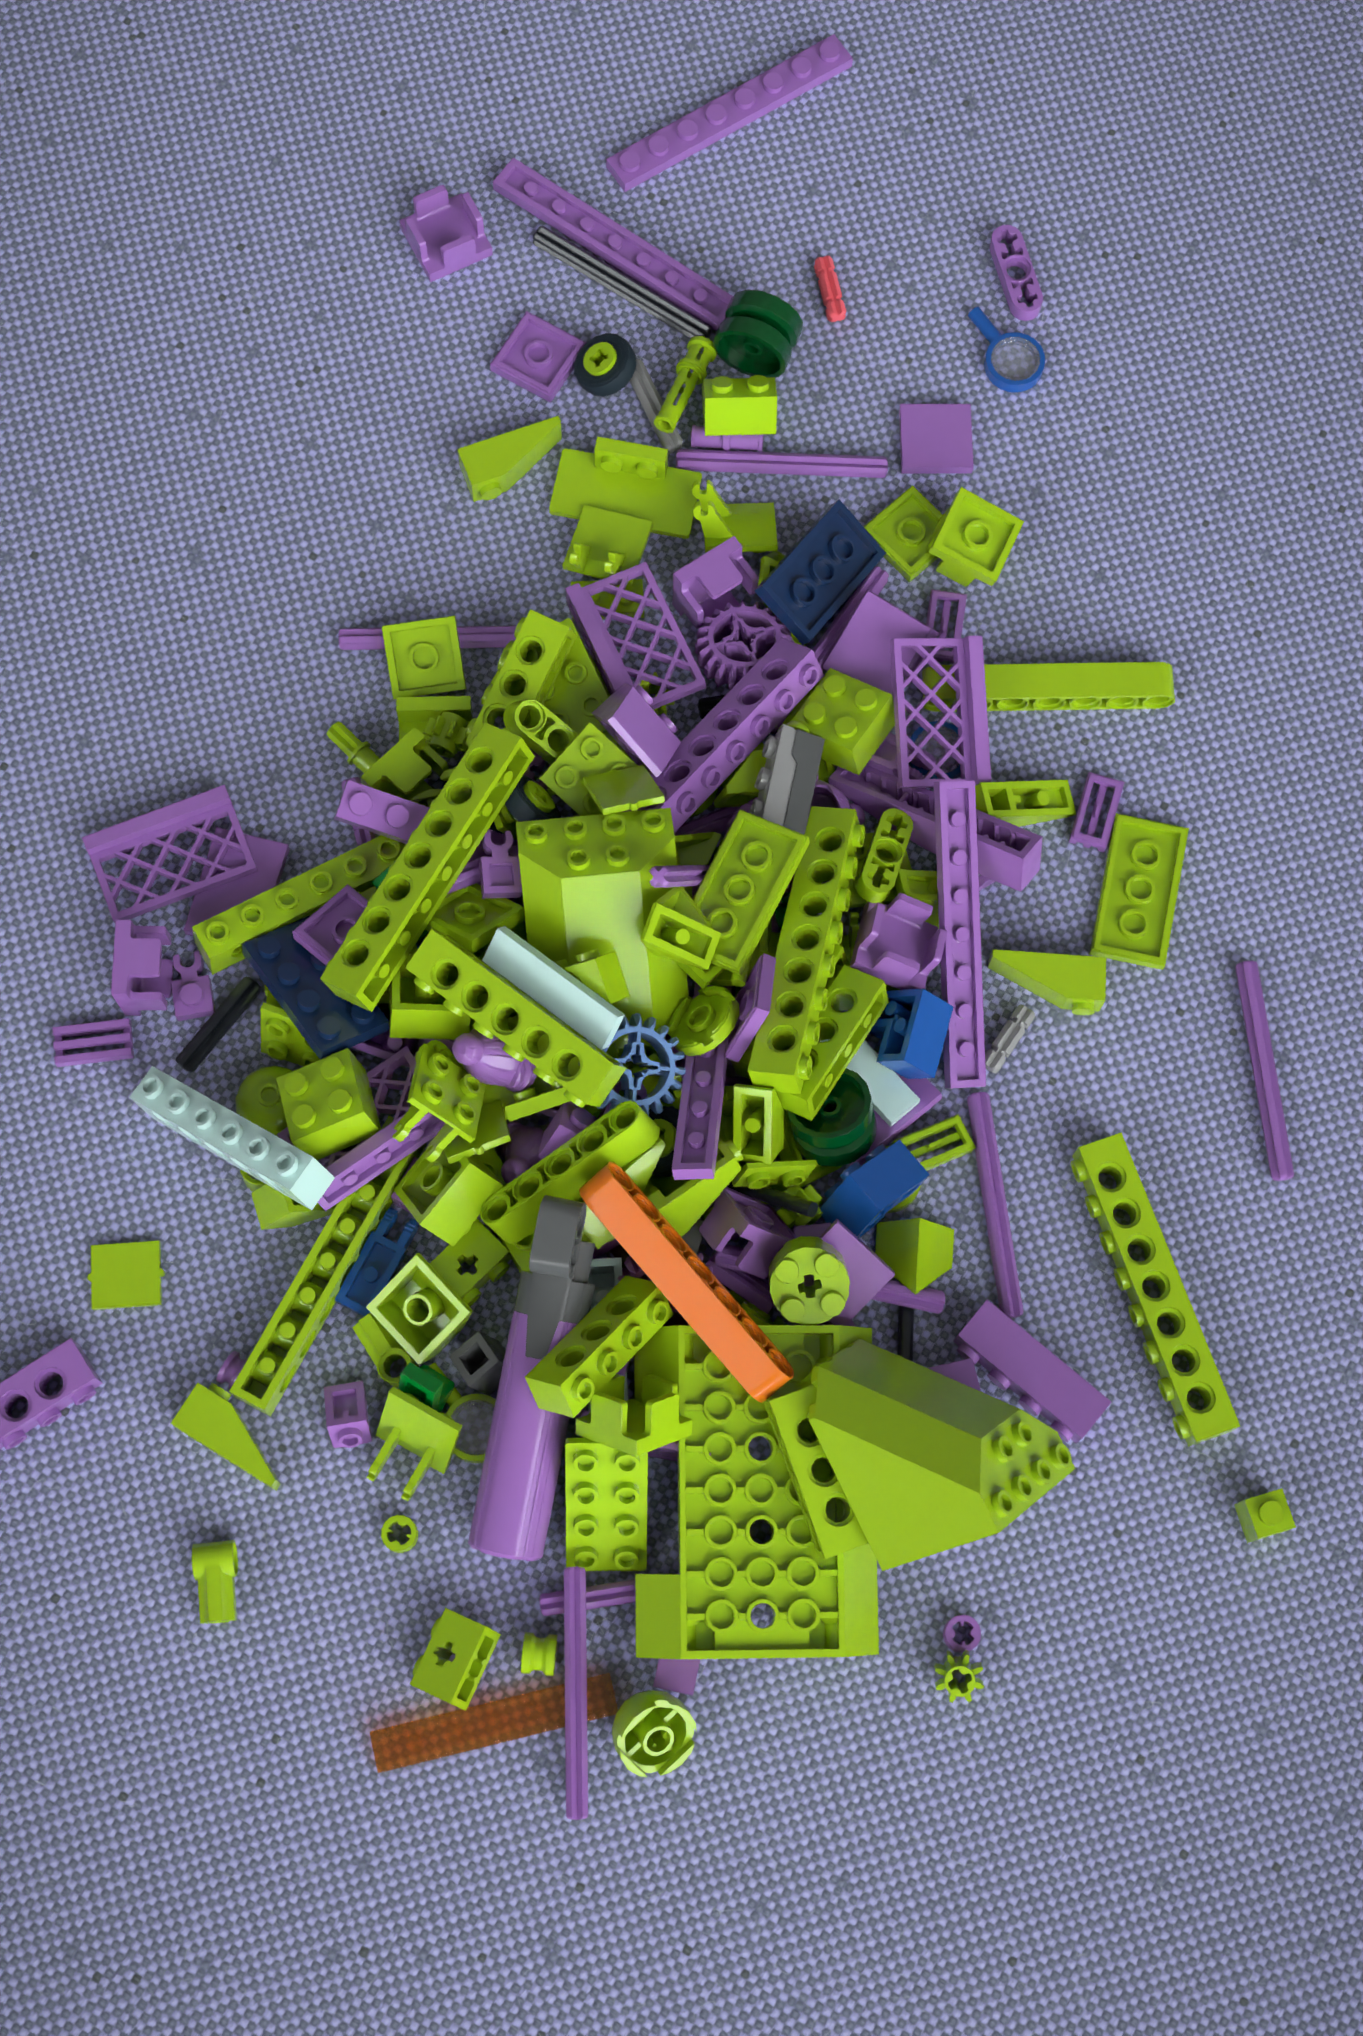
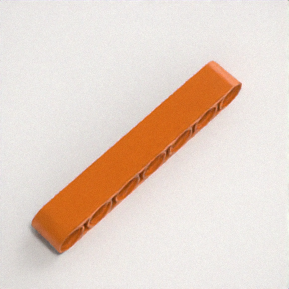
(686, 1282)

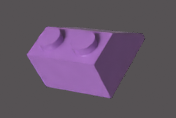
(638, 729)

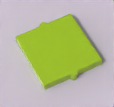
(623, 790)
(490, 1133)
(126, 1275)

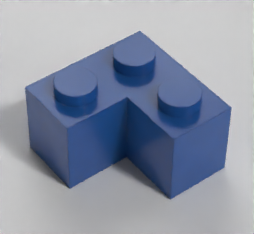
(912, 1032)
(873, 1188)

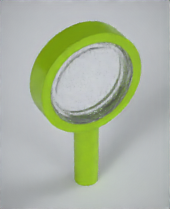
(475, 1416)

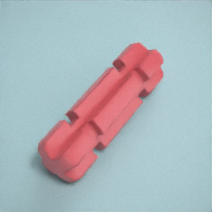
(830, 289)

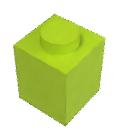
(1264, 1515)

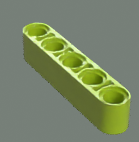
(540, 727)
(614, 1138)

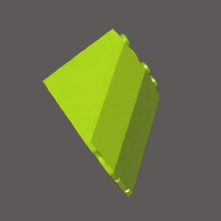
(592, 891)
(926, 1454)

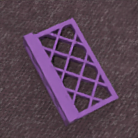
(602, 644)
(970, 706)
(160, 825)
(381, 1150)

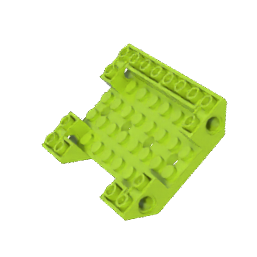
(723, 1573)

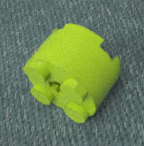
(808, 1303)

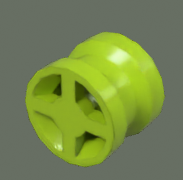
(539, 1654)

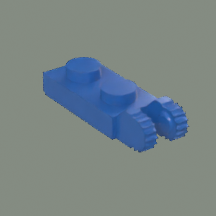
(376, 1264)

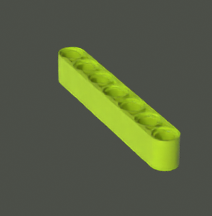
(1067, 686)

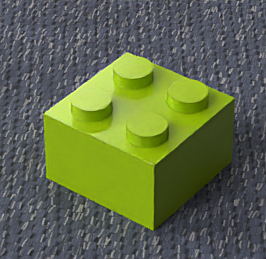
(849, 717)
(421, 1014)
(328, 1105)

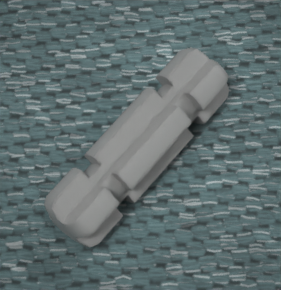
(1008, 1038)

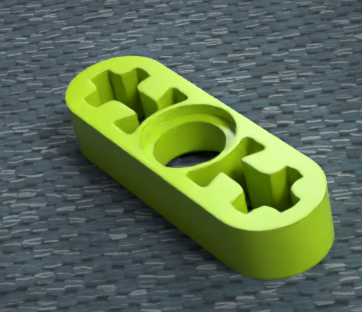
(873, 864)

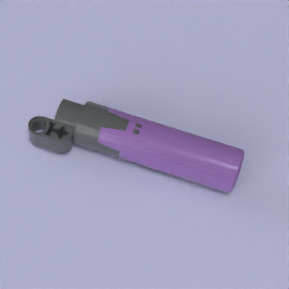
(524, 1440)

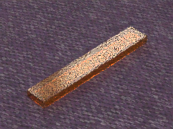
(485, 1725)

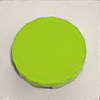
(704, 1020)

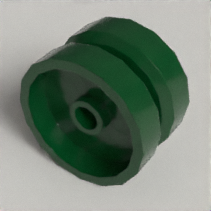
(758, 333)
(841, 1127)

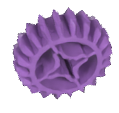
(745, 636)

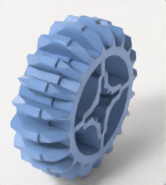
(665, 1068)

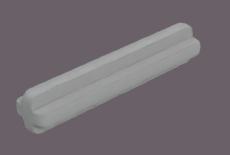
(651, 404)

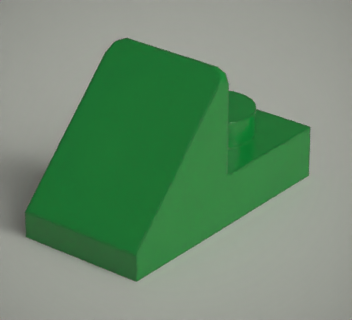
(426, 1385)

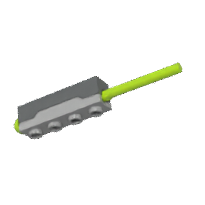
(786, 784)

